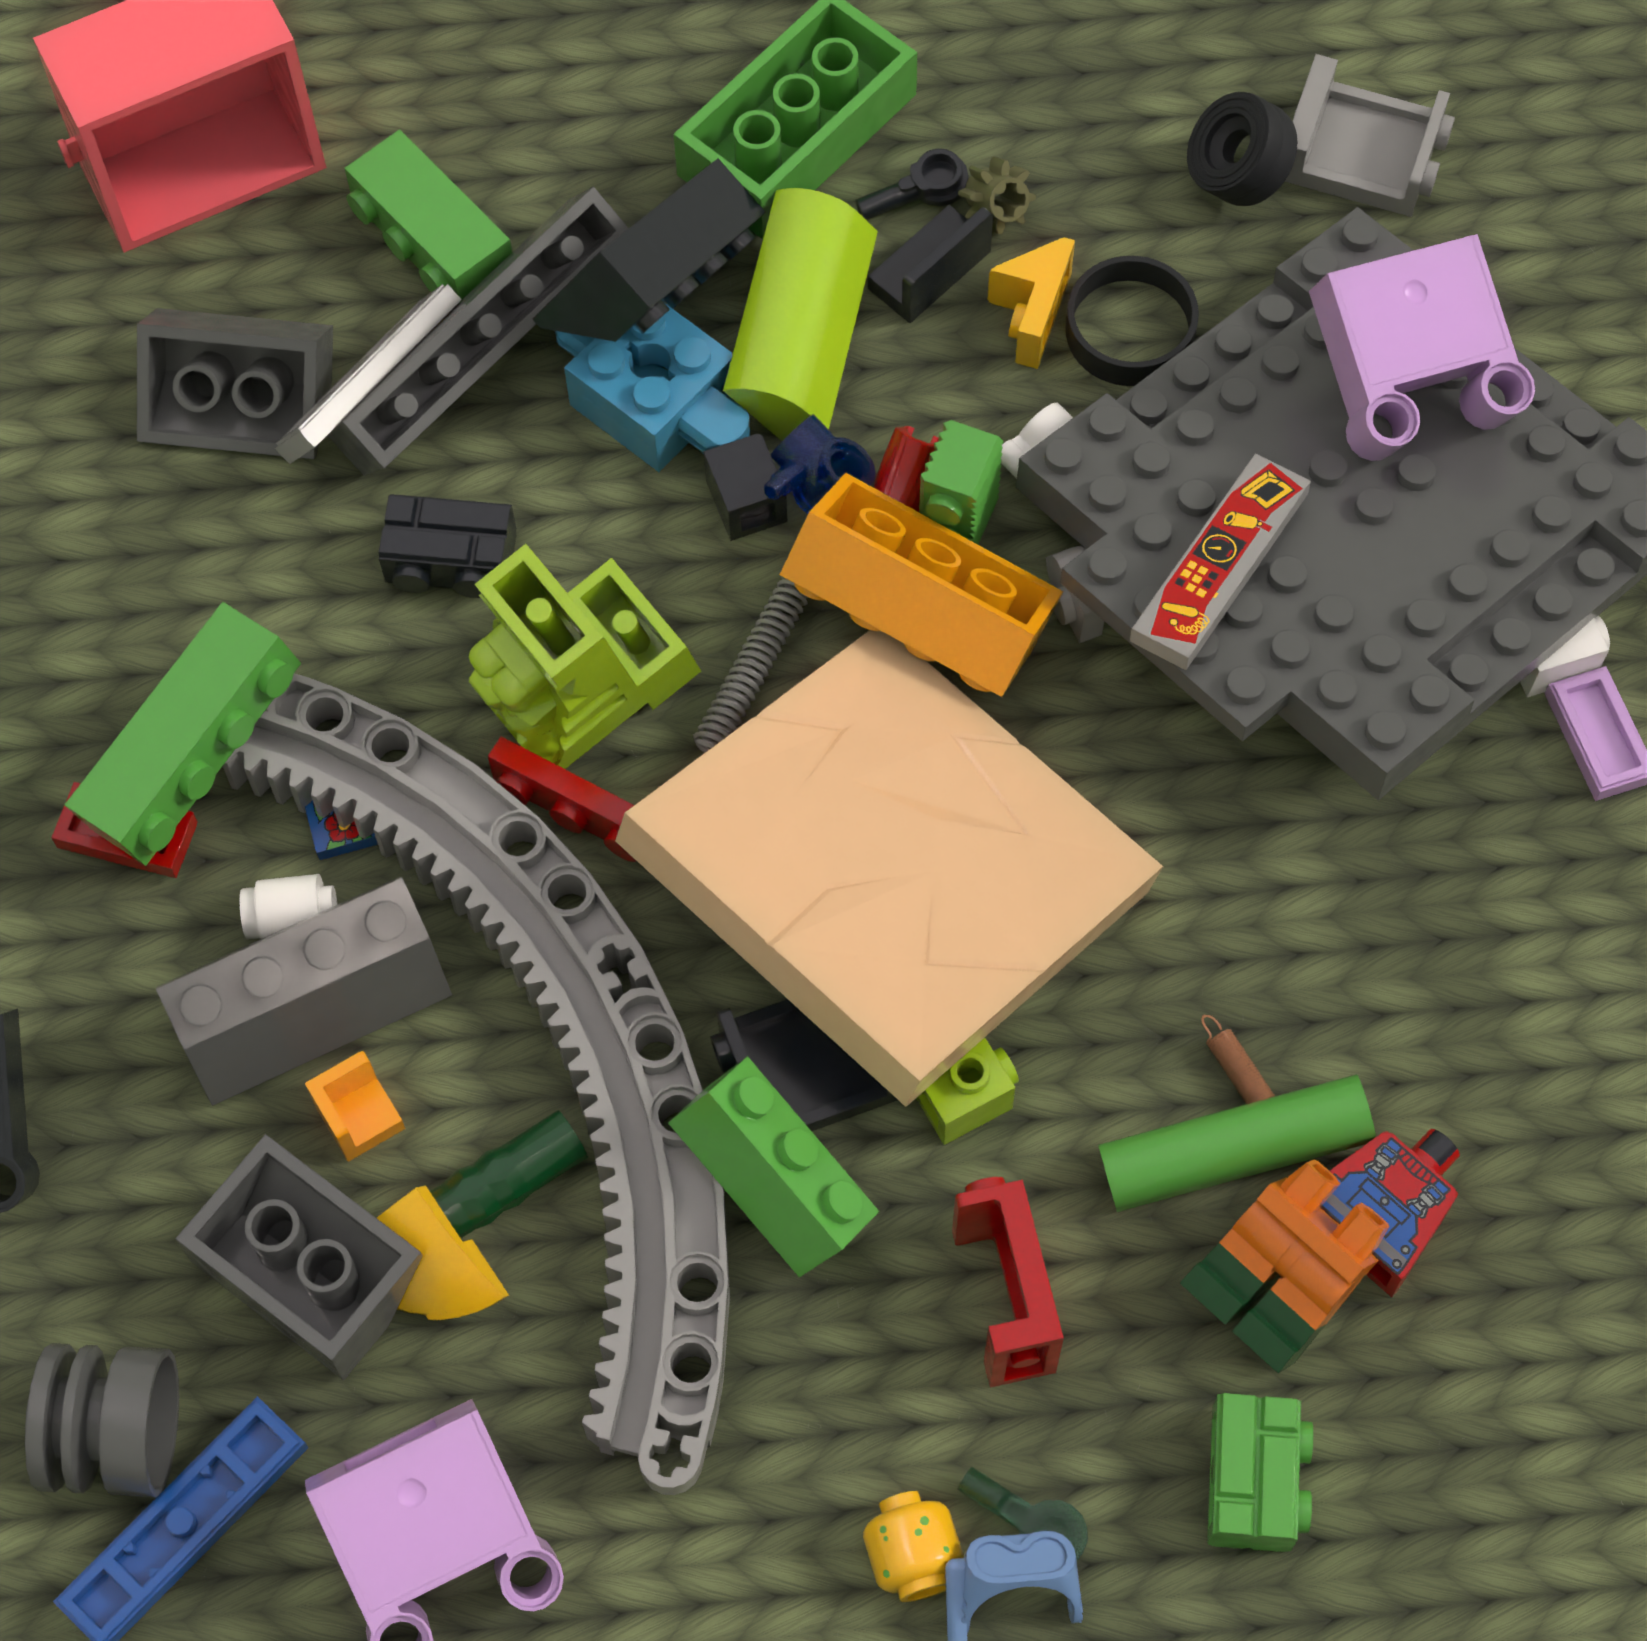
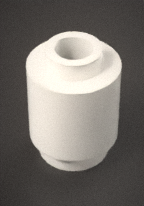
(282, 903)

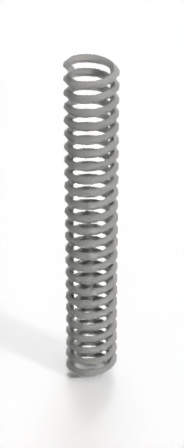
(745, 668)

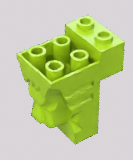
(572, 662)

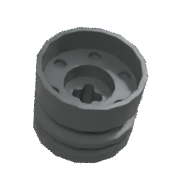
(103, 1419)

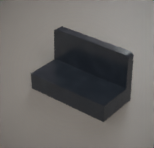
(932, 261)

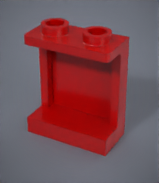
(1035, 1339)

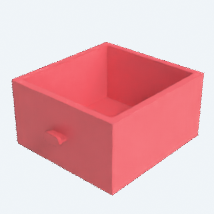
(180, 109)

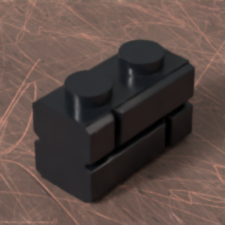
(444, 542)

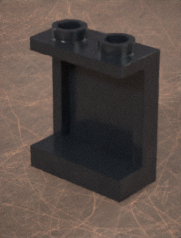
(799, 1062)

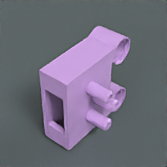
(1413, 327)
(427, 1514)

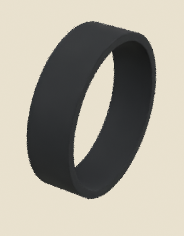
(1127, 269)

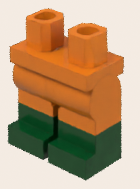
(1300, 1242)

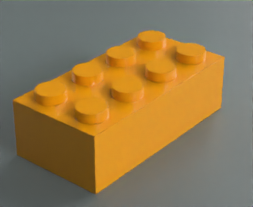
(920, 584)

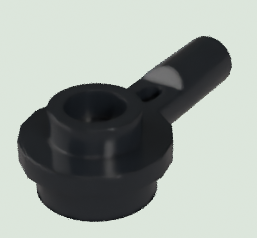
(932, 179)

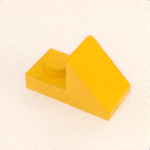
(1034, 290)

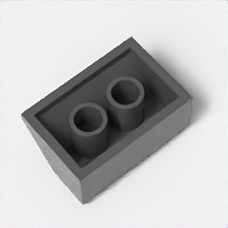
(228, 379)
(302, 1256)

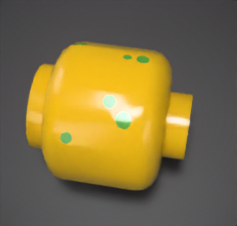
(911, 1546)

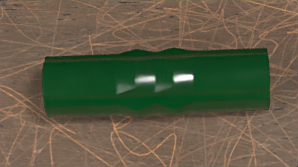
(509, 1174)

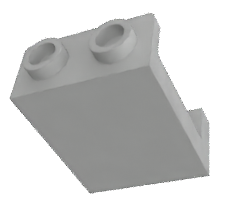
(1366, 142)

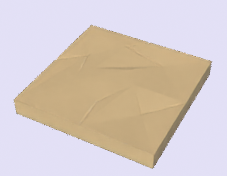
(889, 860)

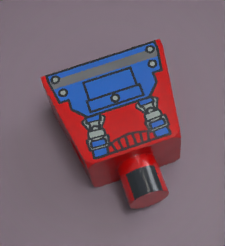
(1404, 1190)

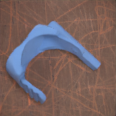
(1008, 1563)

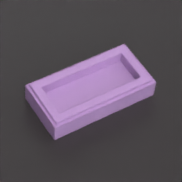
(1599, 732)

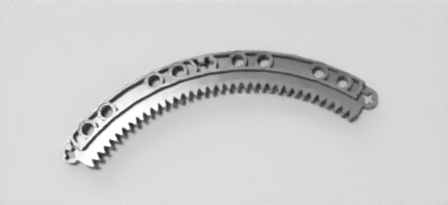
(657, 1196)

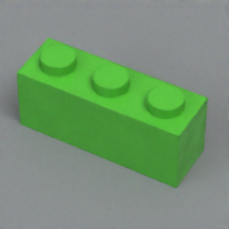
(424, 216)
(774, 1167)

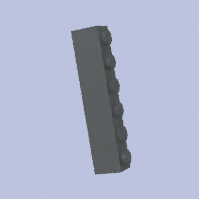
(475, 333)

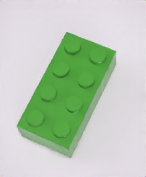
(801, 105)

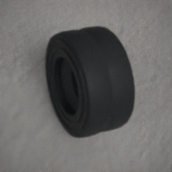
(1265, 161)

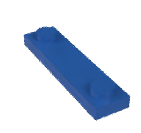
(181, 1524)

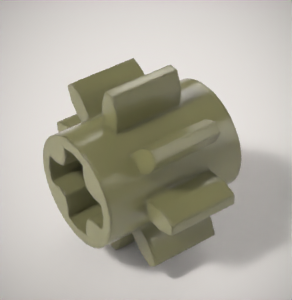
(1000, 180)

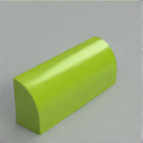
(800, 310)

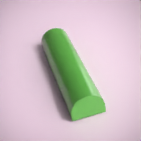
(1237, 1142)

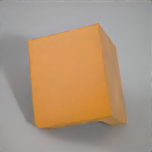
(354, 1106)

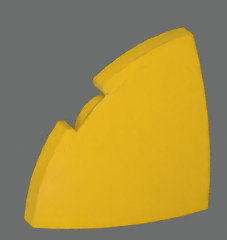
(452, 1273)

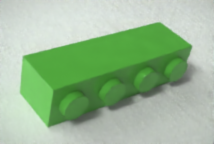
(184, 733)

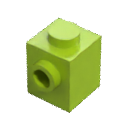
(970, 1092)

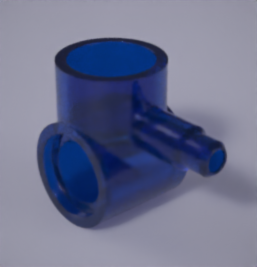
(813, 462)

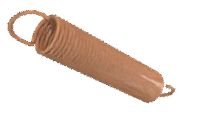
(1237, 1065)

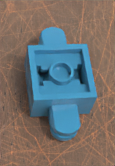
(654, 408)

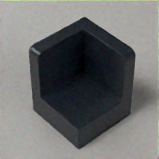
(736, 483)

